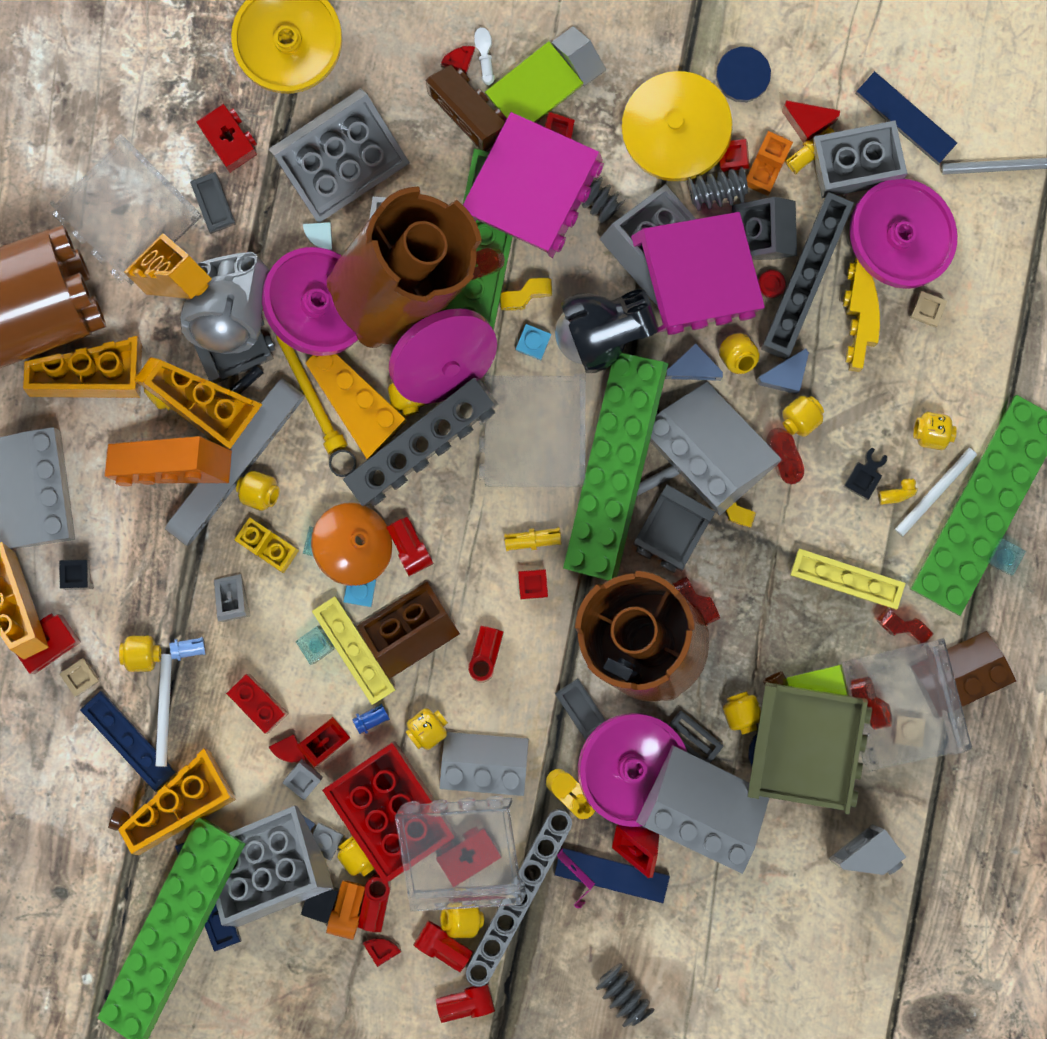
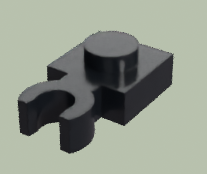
(864, 477)
(623, 670)

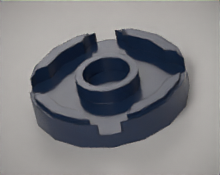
(743, 74)

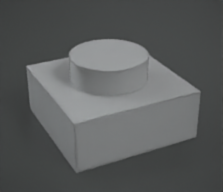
(302, 779)
(327, 840)

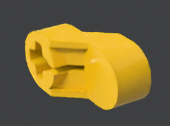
(532, 289)
(740, 515)
(560, 785)

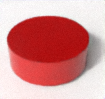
(772, 284)

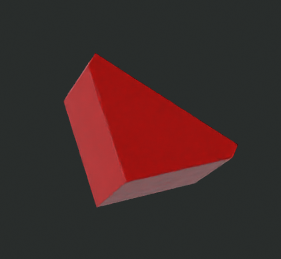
(809, 119)
(323, 742)
(638, 847)

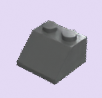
(769, 227)

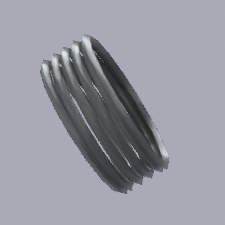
(343, 450)

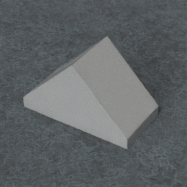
(579, 54)
(231, 598)

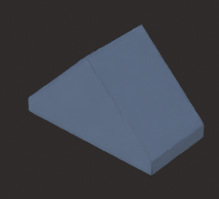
(694, 366)
(787, 375)

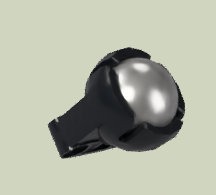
(596, 328)

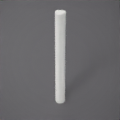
(935, 492)
(163, 710)

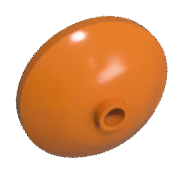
(340, 555)

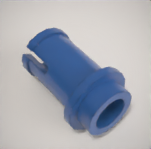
(370, 719)

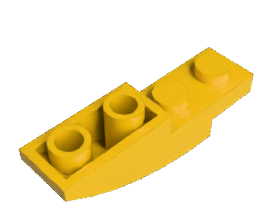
(863, 303)

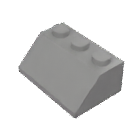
(858, 158)
(484, 763)
(870, 853)

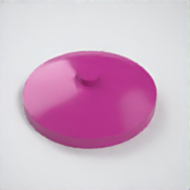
(903, 233)
(302, 307)
(442, 355)
(623, 764)

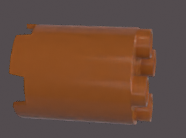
(404, 265)
(44, 296)
(648, 626)

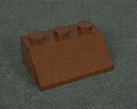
(466, 106)
(408, 630)
(979, 668)

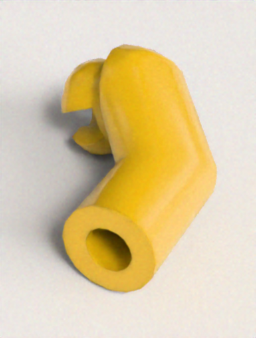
(898, 495)

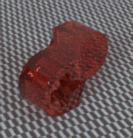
(489, 261)
(790, 468)
(704, 605)
(894, 625)
(881, 712)

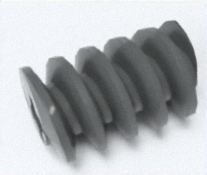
(718, 189)
(602, 201)
(624, 996)

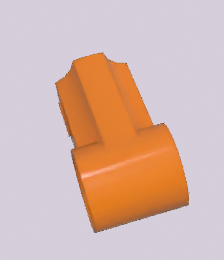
(345, 917)

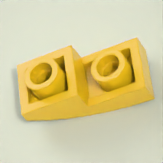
(266, 545)

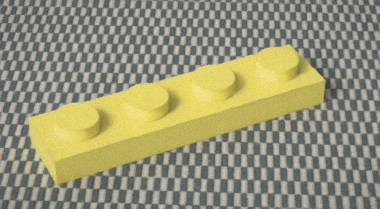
(847, 579)
(353, 650)

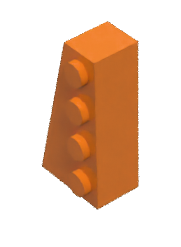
(168, 462)

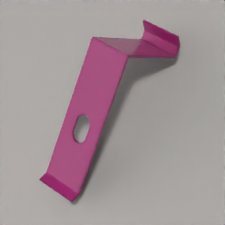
(579, 873)

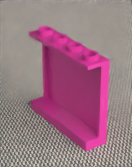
(533, 184)
(701, 272)

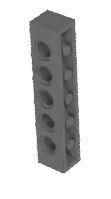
(807, 276)
(361, 479)

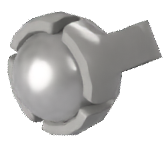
(230, 310)

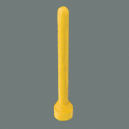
(332, 438)

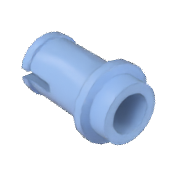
(187, 648)

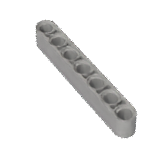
(261, 430)
(517, 912)

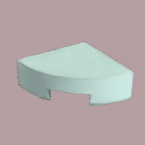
(319, 234)

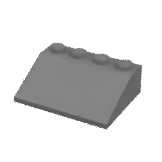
(339, 155)
(656, 210)
(712, 447)
(34, 490)
(704, 810)
(273, 870)

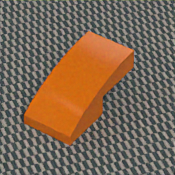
(768, 163)

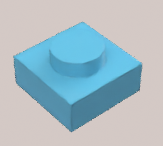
(533, 342)
(361, 594)

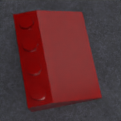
(370, 799)

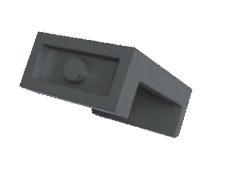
(224, 366)
(673, 529)

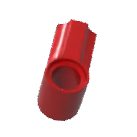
(411, 551)
(486, 651)
(373, 907)
(438, 944)
(472, 1002)

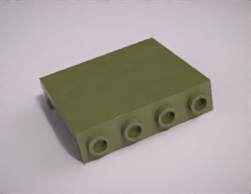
(809, 747)

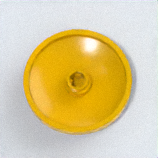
(286, 43)
(677, 126)

